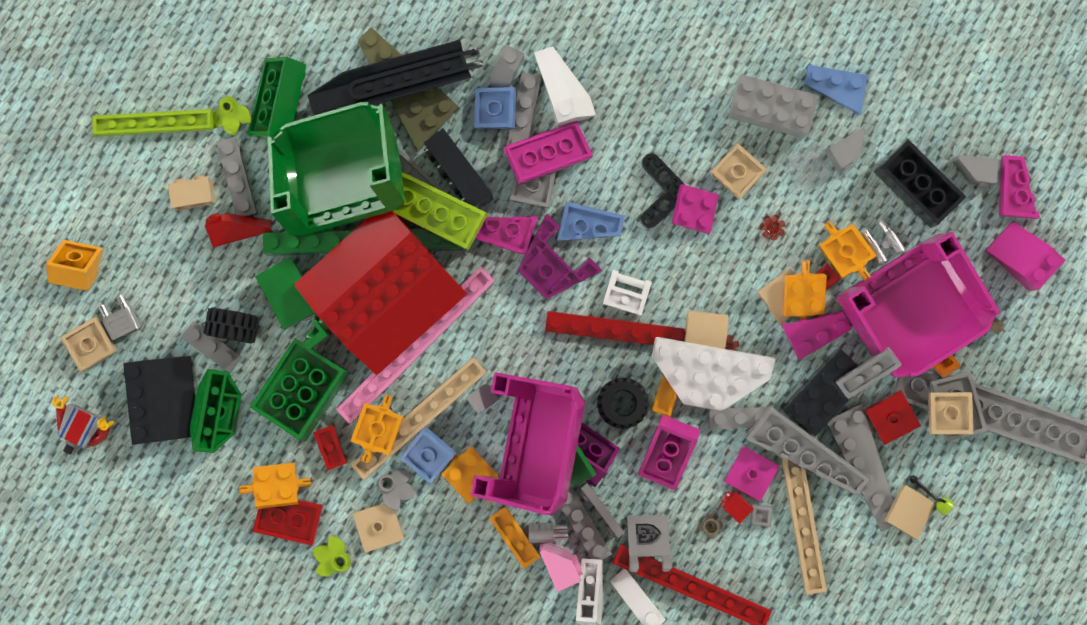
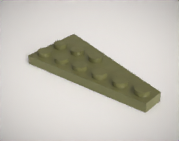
(420, 112)

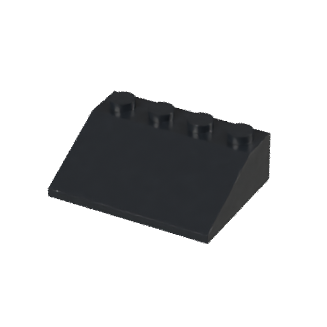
(159, 399)

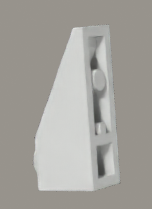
(590, 593)
(636, 599)

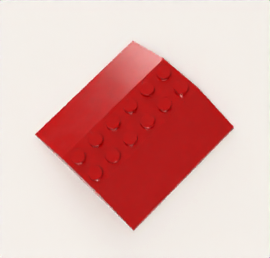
(379, 290)

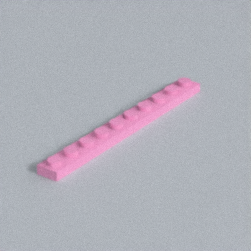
(376, 385)

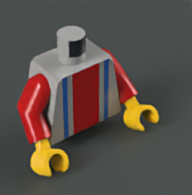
(79, 425)

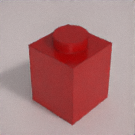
(735, 506)

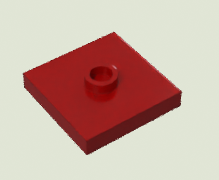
(892, 417)

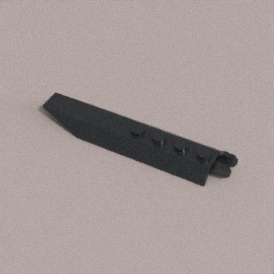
(396, 77)

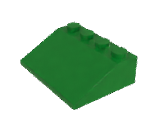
(300, 390)

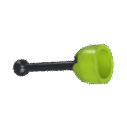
(943, 505)

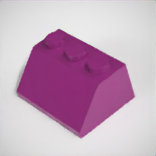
(598, 452)

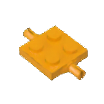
(847, 251)
(804, 293)
(377, 428)
(462, 472)
(275, 485)

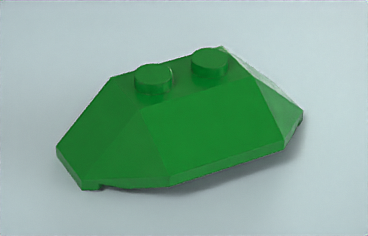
(214, 411)

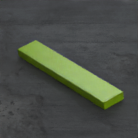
(153, 122)

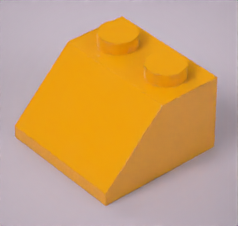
(74, 265)

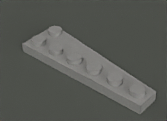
(793, 443)
(858, 448)

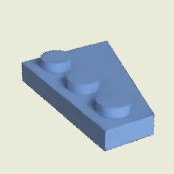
(839, 85)
(588, 223)

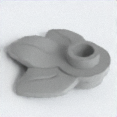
(398, 490)

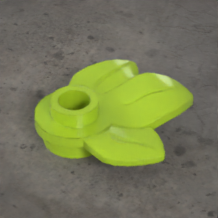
(231, 118)
(328, 557)

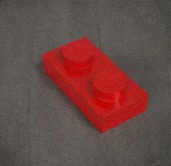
(330, 447)

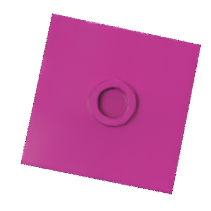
(751, 473)

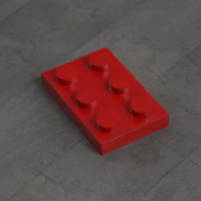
(290, 522)

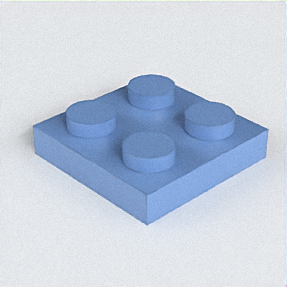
(495, 108)
(428, 455)

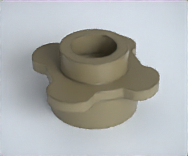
(997, 326)
(716, 525)

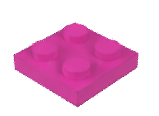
(695, 209)

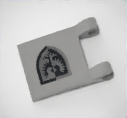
(648, 538)

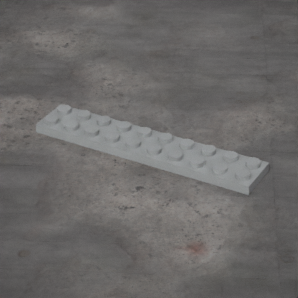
(1012, 418)

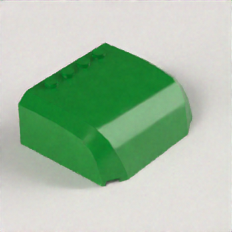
(334, 169)

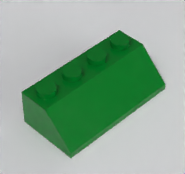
(276, 96)

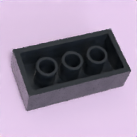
(457, 169)
(919, 184)
(820, 395)

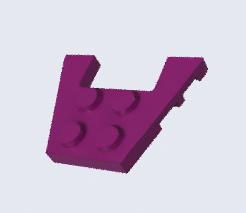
(546, 269)

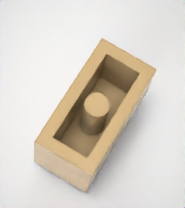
(191, 193)

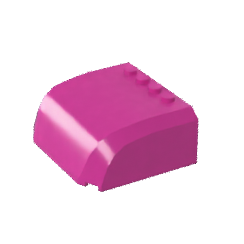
(921, 305)
(538, 445)

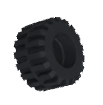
(231, 325)
(639, 395)

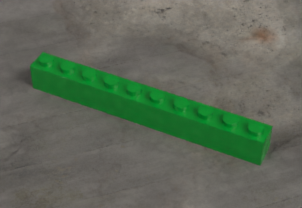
(324, 241)

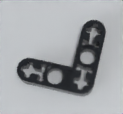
(668, 195)

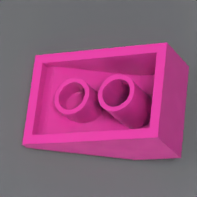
(1025, 256)
(669, 452)

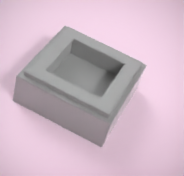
(761, 515)

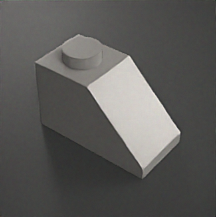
(506, 67)
(846, 151)
(978, 170)
(482, 398)

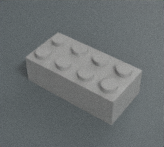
(773, 106)

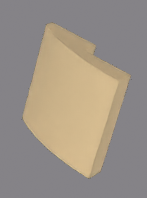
(773, 296)
(706, 329)
(909, 512)

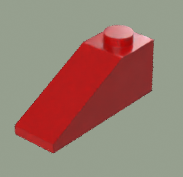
(231, 228)

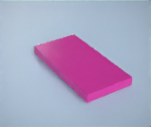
(547, 152)

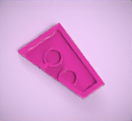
(1015, 189)
(508, 232)
(815, 333)

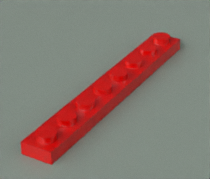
(610, 328)
(696, 588)

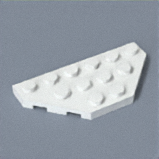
(709, 374)

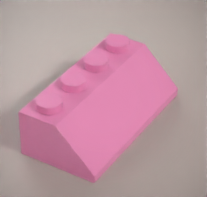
(561, 565)

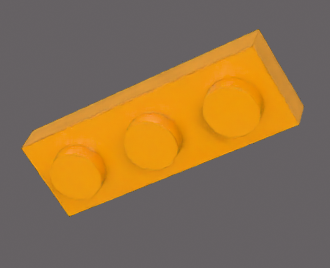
(514, 537)

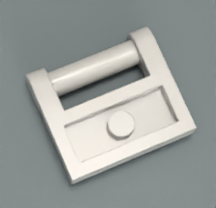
(626, 299)

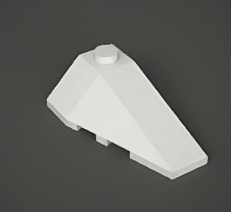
(565, 93)

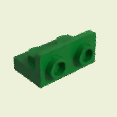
(316, 333)

